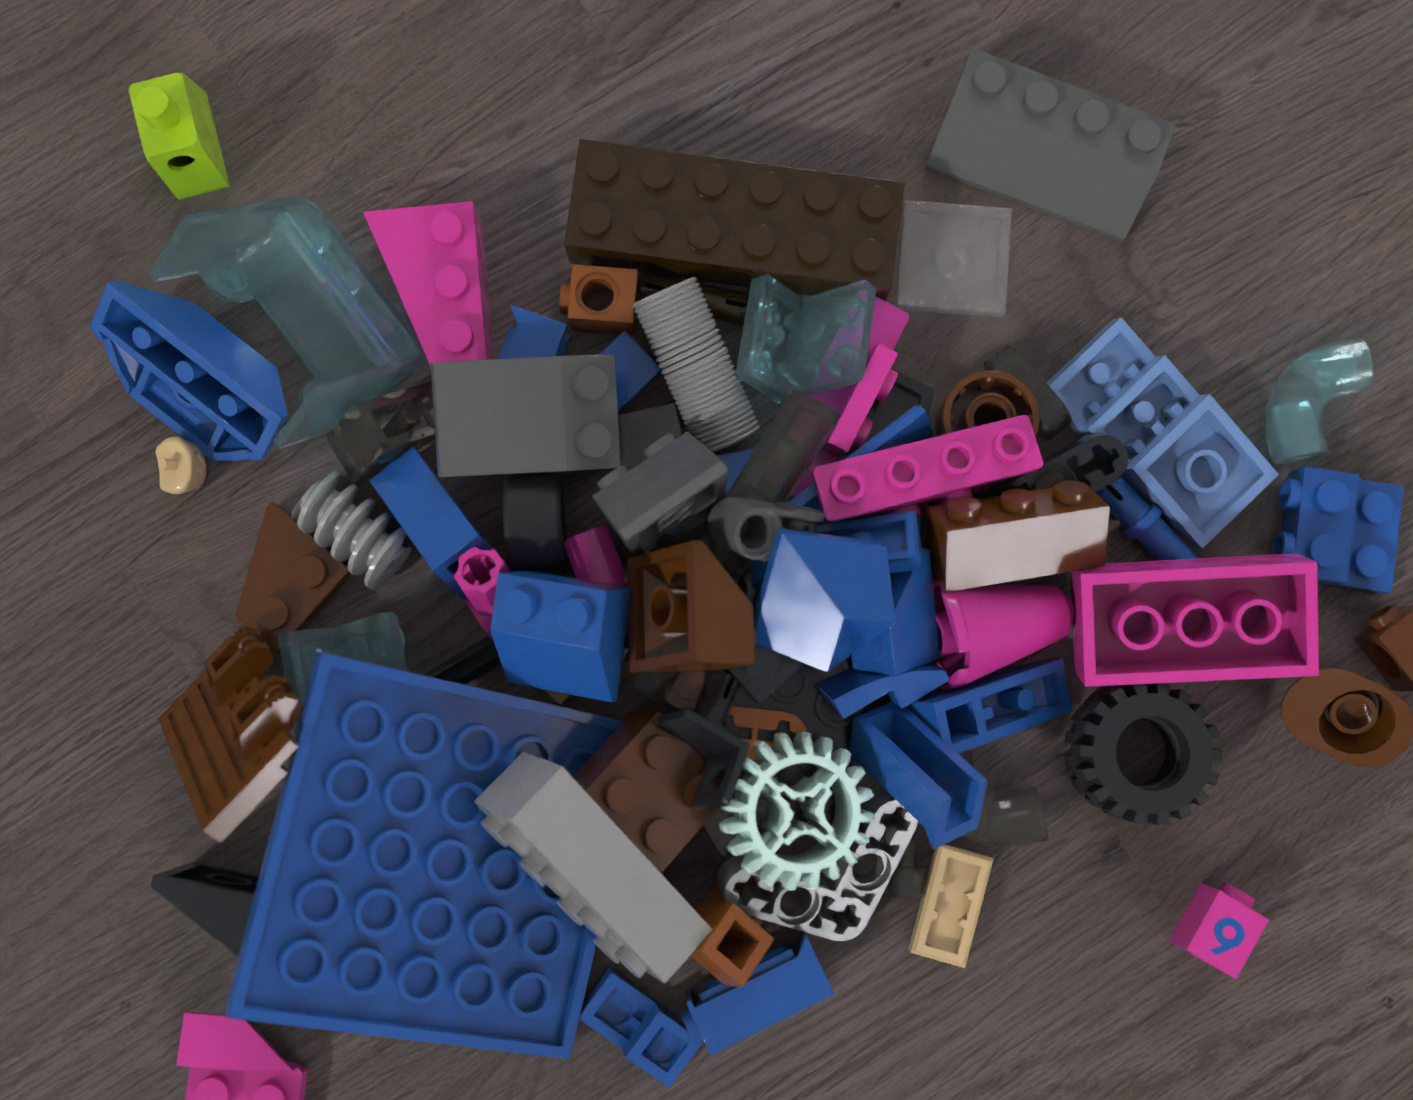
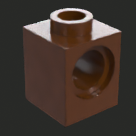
(1390, 644)

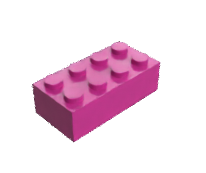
(1196, 620)

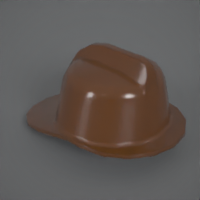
(1348, 717)

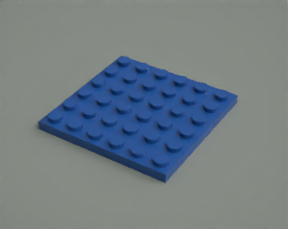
(387, 892)

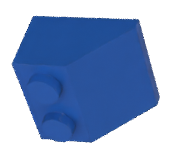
(560, 633)

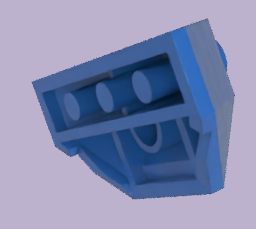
(191, 372)

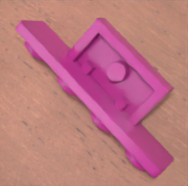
(856, 400)
(927, 470)

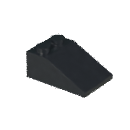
(211, 898)

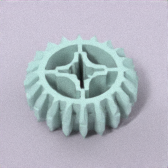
(813, 794)

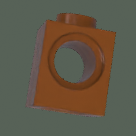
(619, 316)

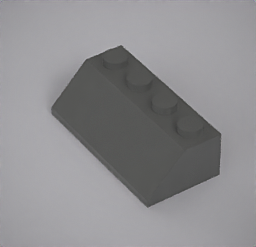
(1049, 145)

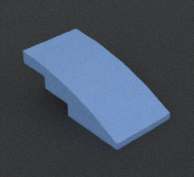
(1177, 442)

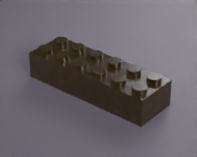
(731, 219)

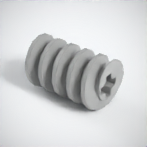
(351, 530)

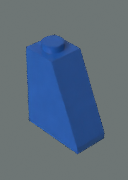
(430, 515)

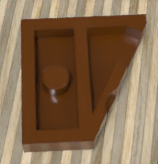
(287, 578)

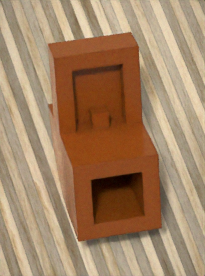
(736, 939)

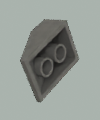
(525, 415)
(662, 491)

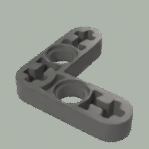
(856, 891)

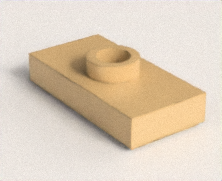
(950, 905)

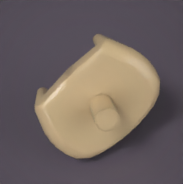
(180, 465)

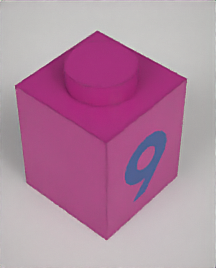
(1220, 928)

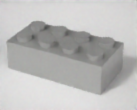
(591, 867)

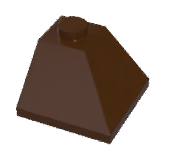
(687, 613)

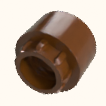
(986, 391)

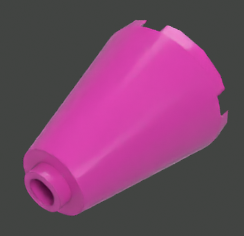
(996, 626)

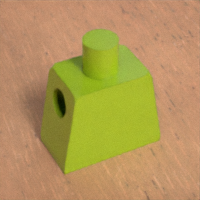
(177, 123)

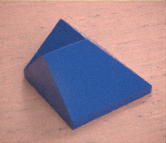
(823, 597)

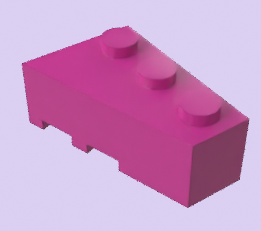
(440, 276)

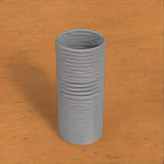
(705, 378)

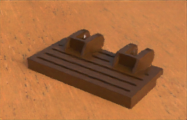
(232, 732)

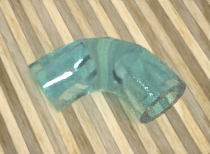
(1303, 390)

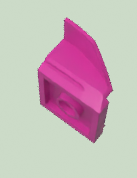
(235, 1062)

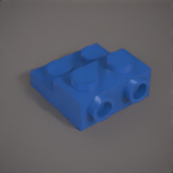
(1342, 526)

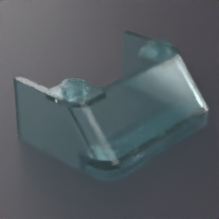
(313, 293)

